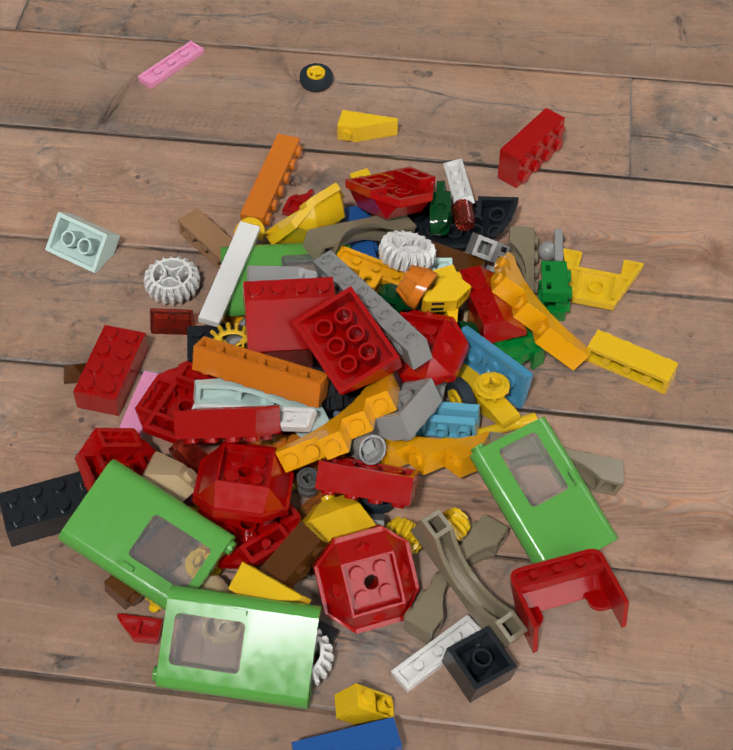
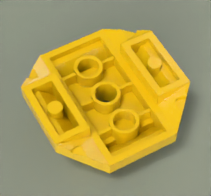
(318, 211)

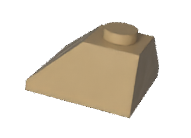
(170, 476)

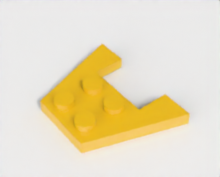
(599, 287)

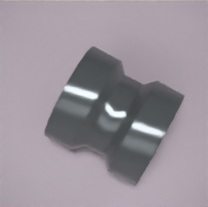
(306, 488)

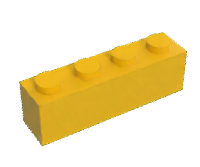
(631, 361)

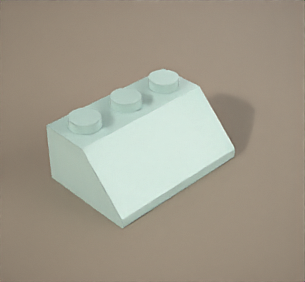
(81, 241)

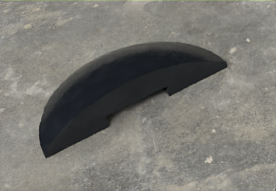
(491, 219)

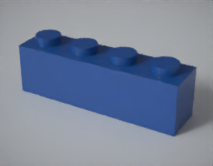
(369, 736)

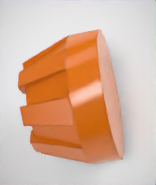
(415, 284)

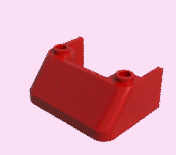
(563, 582)

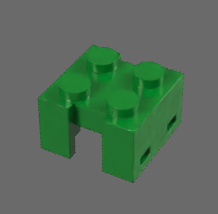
(554, 288)
(523, 349)

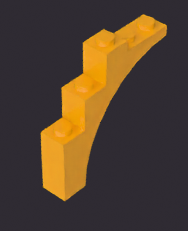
(528, 310)
(337, 434)
(434, 453)

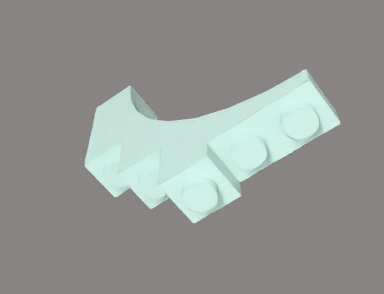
(227, 392)

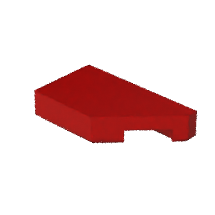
(294, 201)
(142, 628)

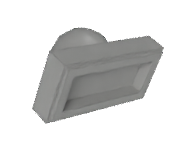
(552, 250)

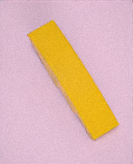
(500, 411)

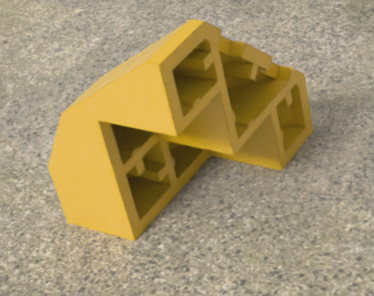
(337, 517)

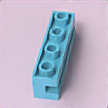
(452, 421)

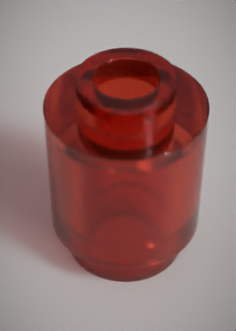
(463, 214)

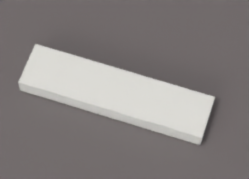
(458, 180)
(430, 657)

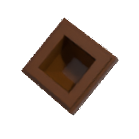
(73, 372)

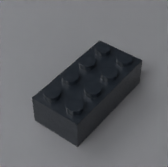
(41, 507)

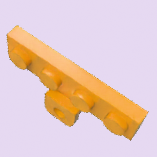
(369, 268)

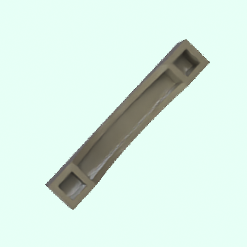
(331, 237)
(522, 246)
(598, 472)
(441, 545)
(427, 616)

